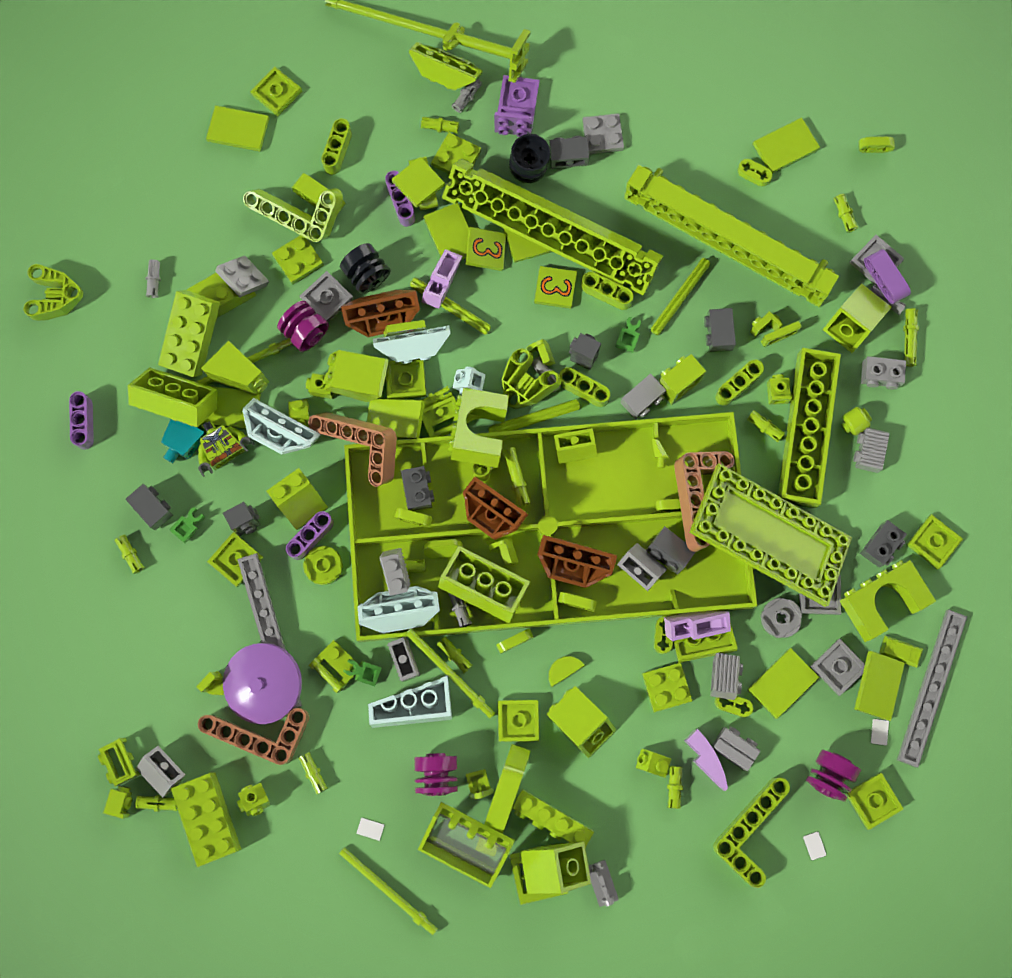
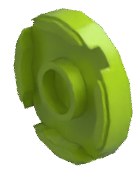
(323, 565)

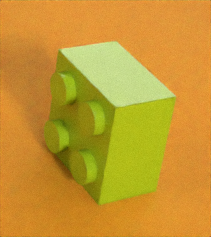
(681, 378)

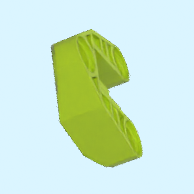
(60, 288)
(518, 382)

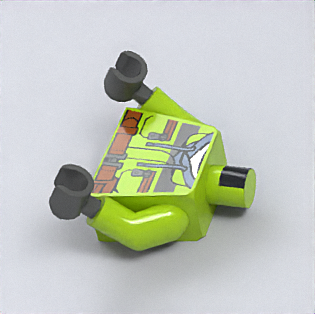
(220, 446)

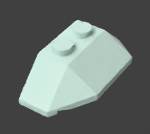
(413, 345)
(276, 429)
(399, 611)

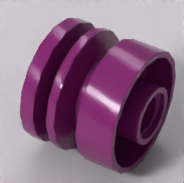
(302, 326)
(435, 770)
(833, 775)

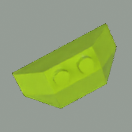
(443, 66)
(217, 289)

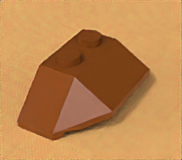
(374, 312)
(491, 510)
(574, 562)

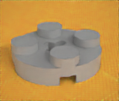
(792, 619)

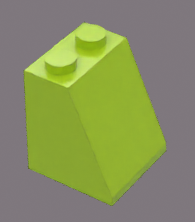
(856, 318)
(235, 370)
(355, 375)
(297, 498)
(581, 721)
(555, 868)

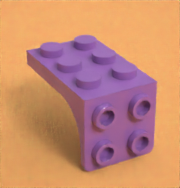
(516, 106)

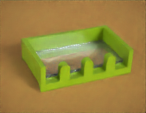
(466, 845)

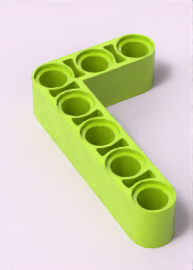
(296, 215)
(507, 788)
(748, 828)

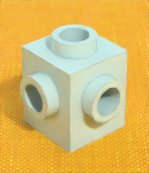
(468, 378)

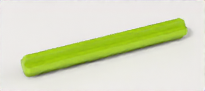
(680, 296)
(455, 309)
(536, 417)

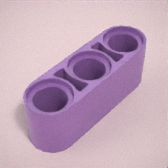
(402, 206)
(887, 276)
(77, 412)
(307, 545)

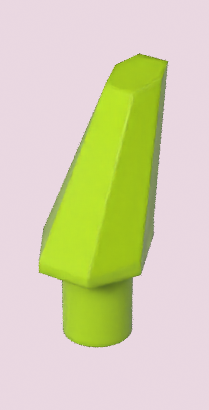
(660, 453)

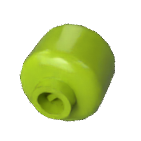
(856, 421)

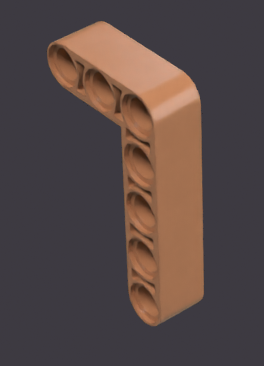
(379, 439)
(695, 490)
(256, 739)

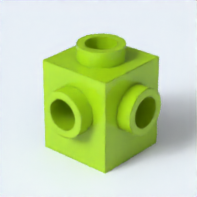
(259, 799)

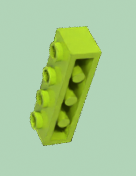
(549, 817)

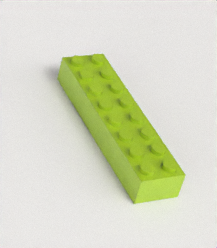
(809, 427)

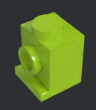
(315, 390)
(778, 396)
(118, 802)

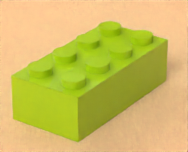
(189, 333)
(172, 397)
(483, 584)
(206, 819)

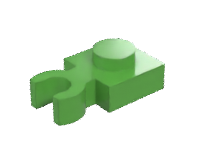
(628, 337)
(184, 527)
(365, 673)

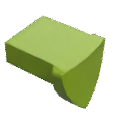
(544, 350)
(507, 551)
(212, 684)
(478, 784)

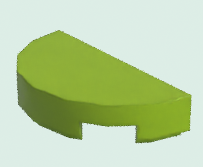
(563, 668)

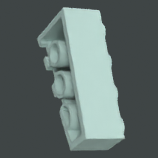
(417, 705)

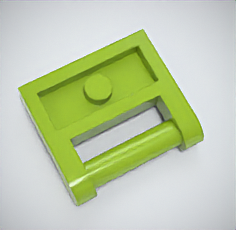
(438, 413)
(337, 658)

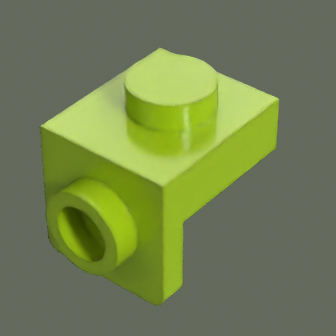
(760, 324)
(299, 411)
(653, 763)

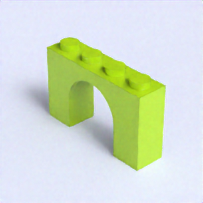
(467, 445)
(861, 603)

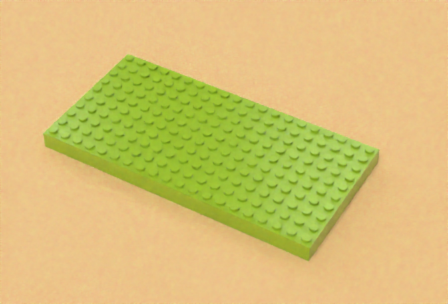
(588, 501)

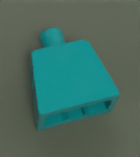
(181, 440)

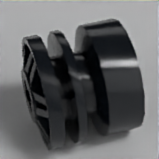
(532, 149)
(365, 268)

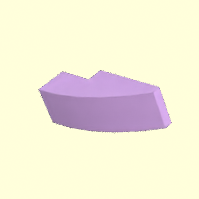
(441, 279)
(697, 625)
(707, 758)

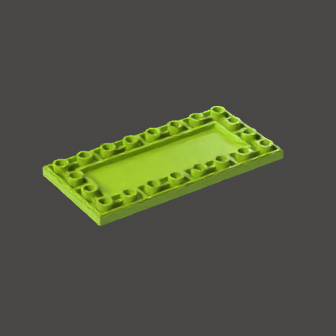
(771, 535)

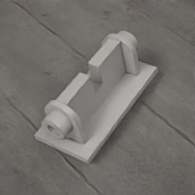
(602, 883)

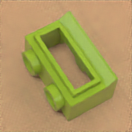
(125, 760)

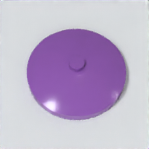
(262, 683)

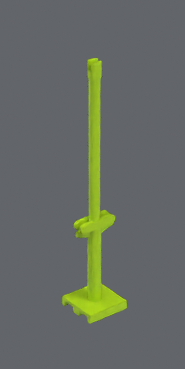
(451, 37)

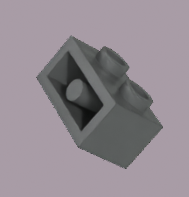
(569, 152)
(720, 330)
(584, 350)
(416, 488)
(149, 506)
(242, 519)
(883, 544)
(670, 550)

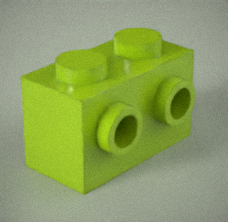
(575, 445)

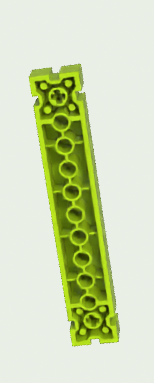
(561, 229)
(730, 236)

